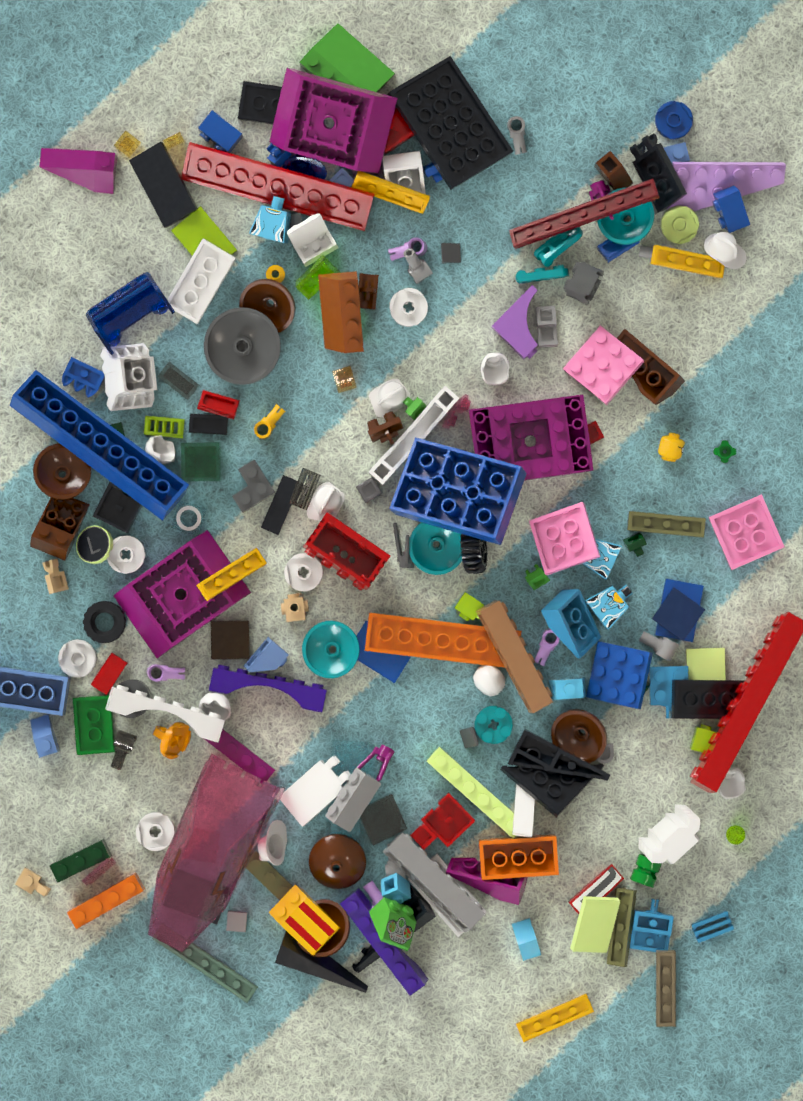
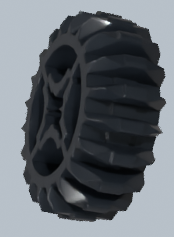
(473, 554)

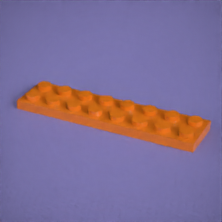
(431, 639)

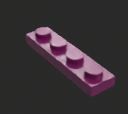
(242, 756)

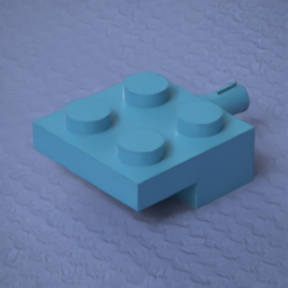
(661, 684)
(651, 929)

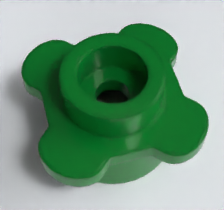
(724, 456)

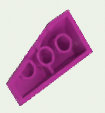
(83, 167)
(469, 872)

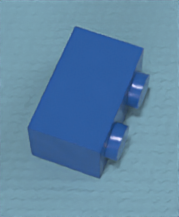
(219, 132)
(731, 209)

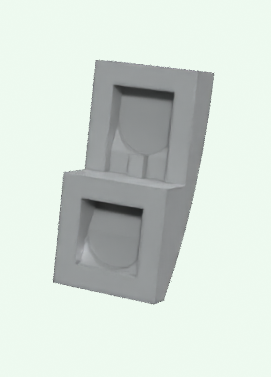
(546, 326)

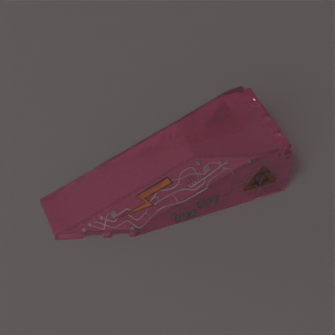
(209, 851)

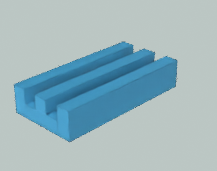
(724, 914)

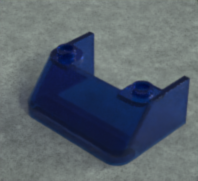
(126, 308)

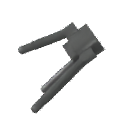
(404, 558)

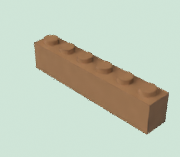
(514, 656)

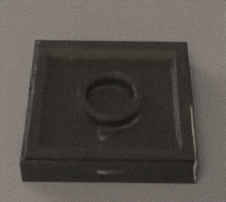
(382, 819)

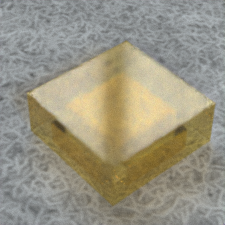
(173, 140)
(127, 144)

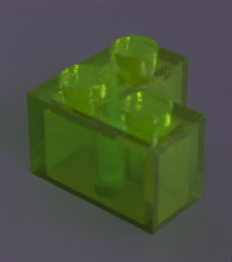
(308, 282)

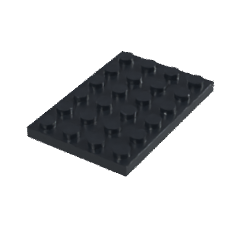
(450, 122)

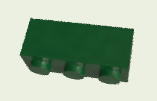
(80, 860)

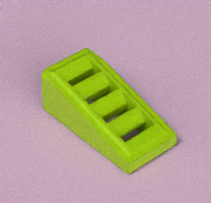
(147, 426)

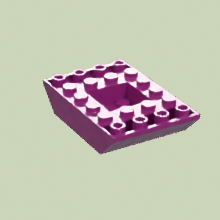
(359, 117)
(502, 431)
(152, 600)

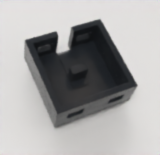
(117, 508)

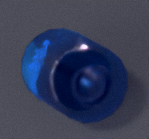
(306, 166)

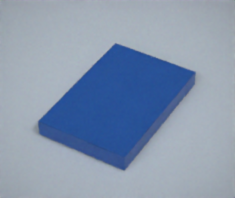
(692, 591)
(385, 664)

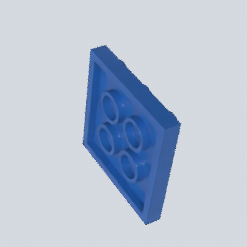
(619, 675)

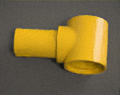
(269, 421)

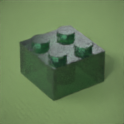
(201, 462)

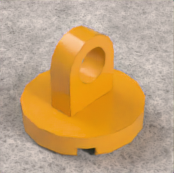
(173, 739)

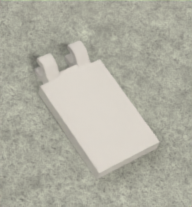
(314, 790)

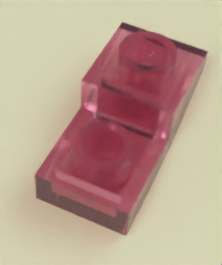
(460, 406)

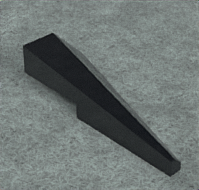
(541, 754)
(423, 914)
(327, 968)

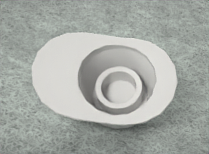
(725, 250)
(388, 397)
(325, 499)
(273, 845)

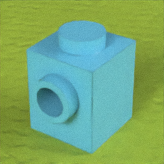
(395, 888)

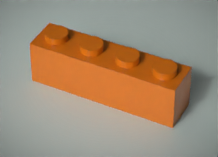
(106, 900)

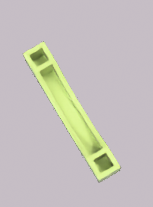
(472, 789)

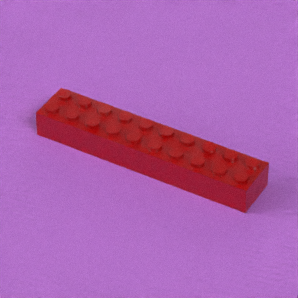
(748, 702)

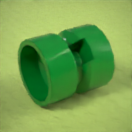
(645, 871)

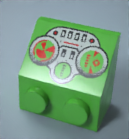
(394, 923)

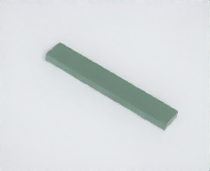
(215, 970)

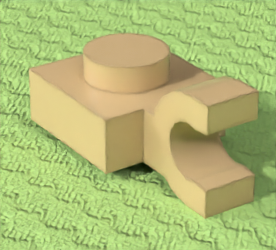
(55, 580)
(30, 881)

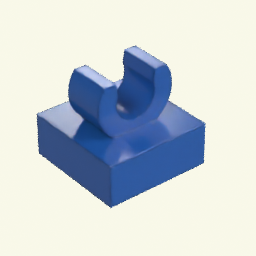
(277, 155)
(430, 170)

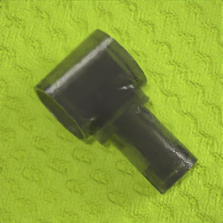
(123, 745)

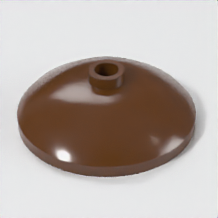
(257, 297)
(56, 460)
(568, 735)
(341, 851)
(341, 918)

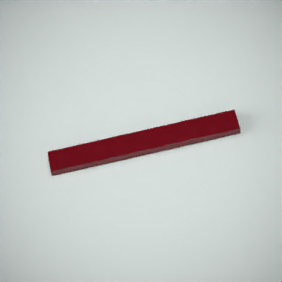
(584, 213)

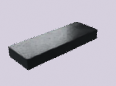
(279, 506)

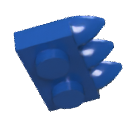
(83, 375)

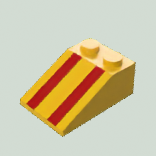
(304, 919)

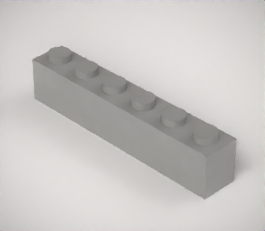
(434, 882)

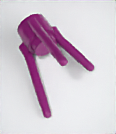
(599, 190)
(383, 754)

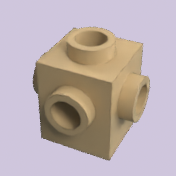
(294, 615)

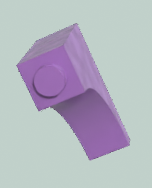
(513, 326)

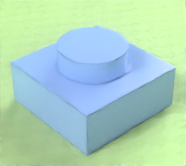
(342, 178)

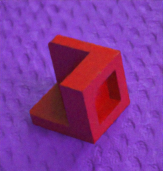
(423, 836)

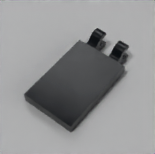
(657, 166)

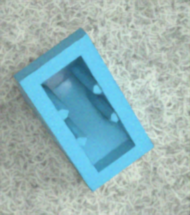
(526, 939)

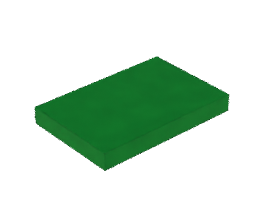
(93, 725)

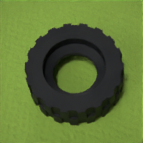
(104, 607)

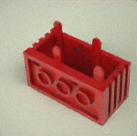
(368, 557)

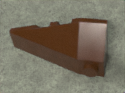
(654, 377)

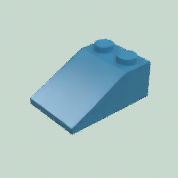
(572, 621)

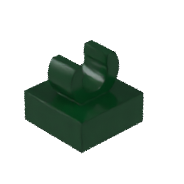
(635, 543)

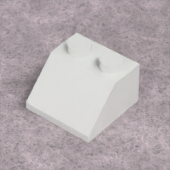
(405, 170)

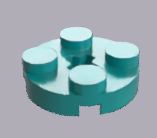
(488, 734)

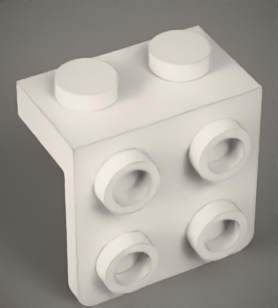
(311, 239)

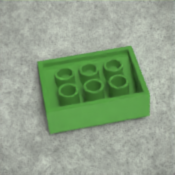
(346, 60)

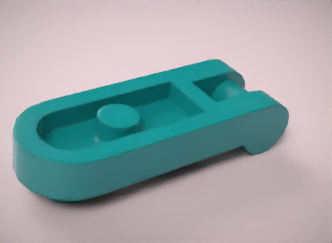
(557, 245)
(541, 274)

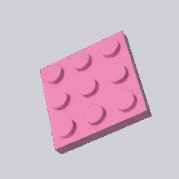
(603, 365)
(746, 532)
(564, 538)

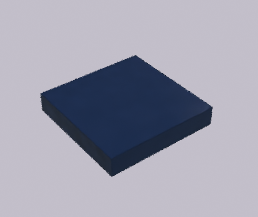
(678, 614)

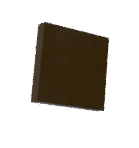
(230, 640)

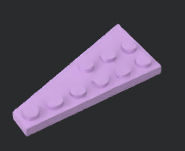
(706, 178)

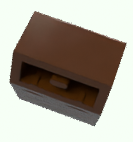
(59, 527)

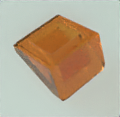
(344, 379)

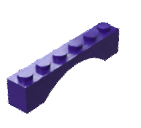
(308, 697)
(400, 964)

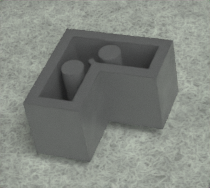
(257, 489)

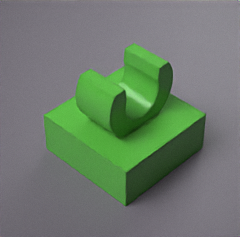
(414, 408)
(536, 578)

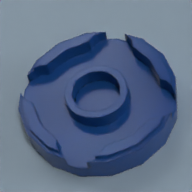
(668, 120)

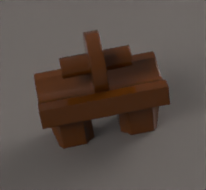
(368, 291)
(385, 431)

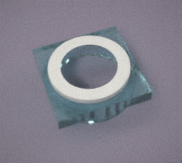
(195, 529)

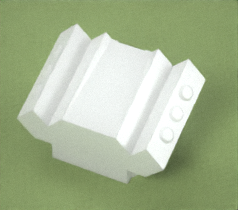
(129, 377)
(671, 836)

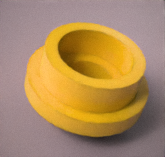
(271, 269)

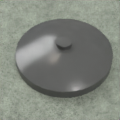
(242, 346)

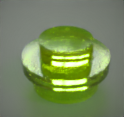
(735, 834)

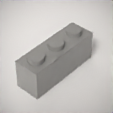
(353, 799)

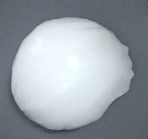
(495, 368)
(161, 449)
(489, 680)
(216, 703)
(733, 784)

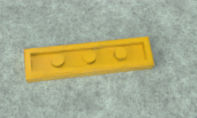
(391, 192)
(686, 261)
(231, 574)
(554, 1017)

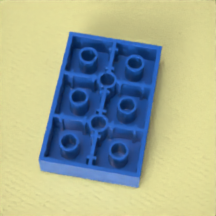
(458, 490)

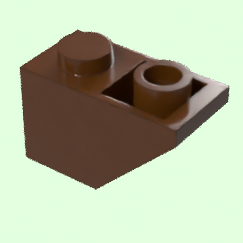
(613, 171)

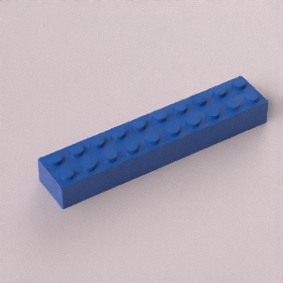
(99, 445)

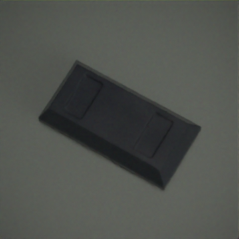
(208, 424)

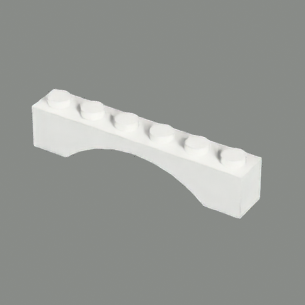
(420, 429)
(126, 702)

